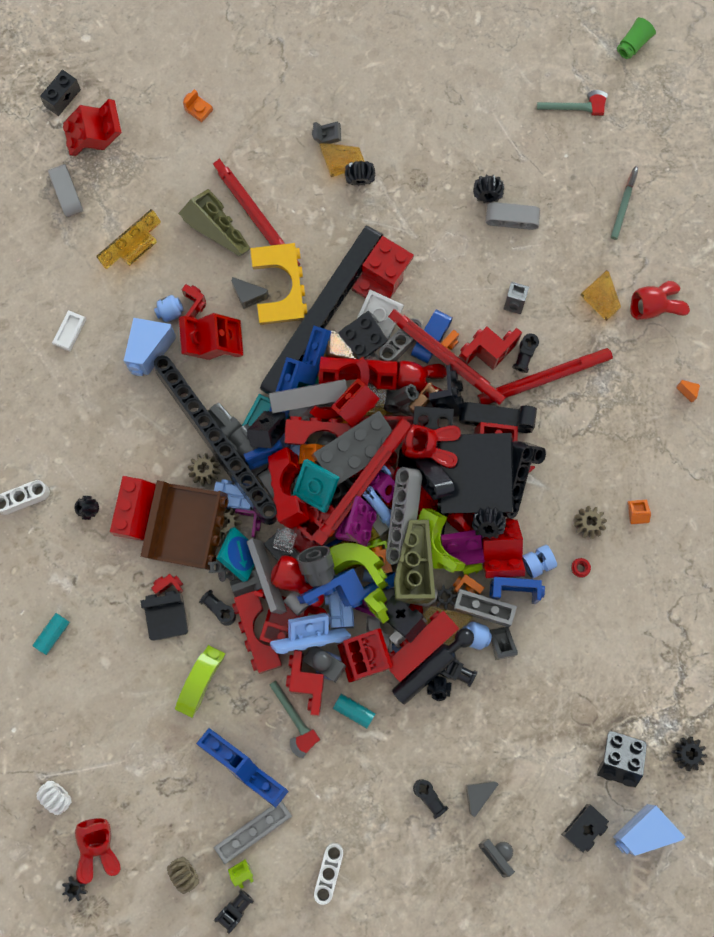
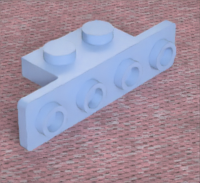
(309, 632)

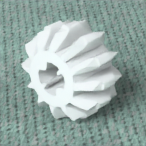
(54, 798)

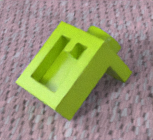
(375, 603)

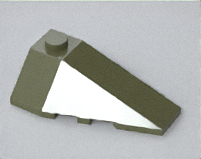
(206, 216)
(415, 568)

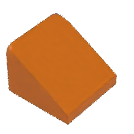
(688, 389)
(639, 511)

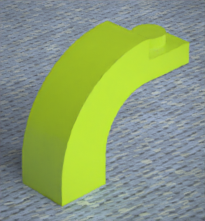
(356, 554)
(440, 557)
(198, 681)

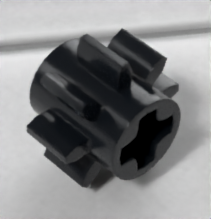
(86, 507)
(448, 593)
(439, 688)
(68, 891)

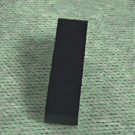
(523, 417)
(523, 455)
(434, 479)

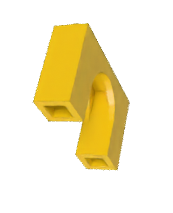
(285, 258)

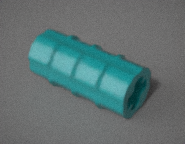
(51, 633)
(354, 711)

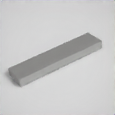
(307, 396)
(264, 570)
(252, 832)

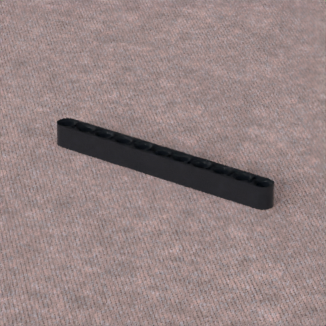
(326, 303)
(219, 446)

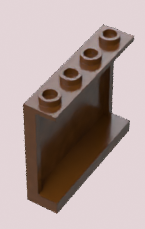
(184, 525)

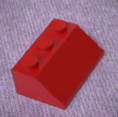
(132, 508)

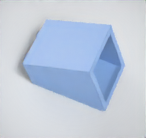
(146, 343)
(647, 832)

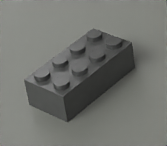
(354, 448)

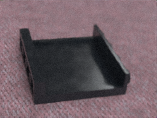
(481, 473)

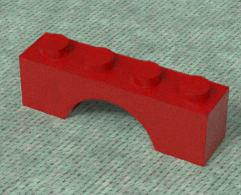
(382, 373)
(298, 430)
(283, 468)
(249, 608)

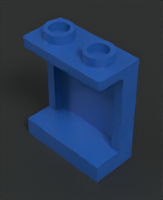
(519, 585)

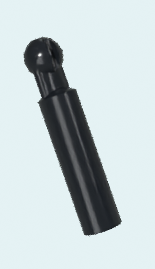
(431, 667)

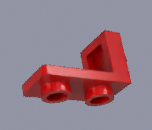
(194, 295)

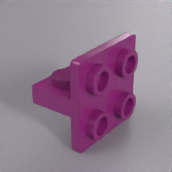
(358, 523)
(464, 546)

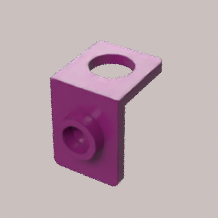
(380, 483)
(256, 523)

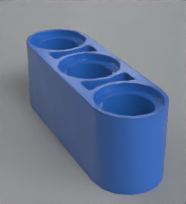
(436, 328)

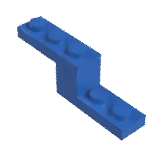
(307, 369)
(348, 588)
(242, 767)

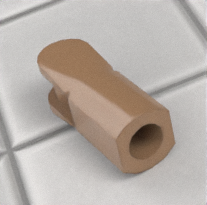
(422, 399)

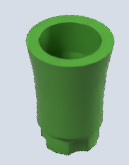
(636, 37)

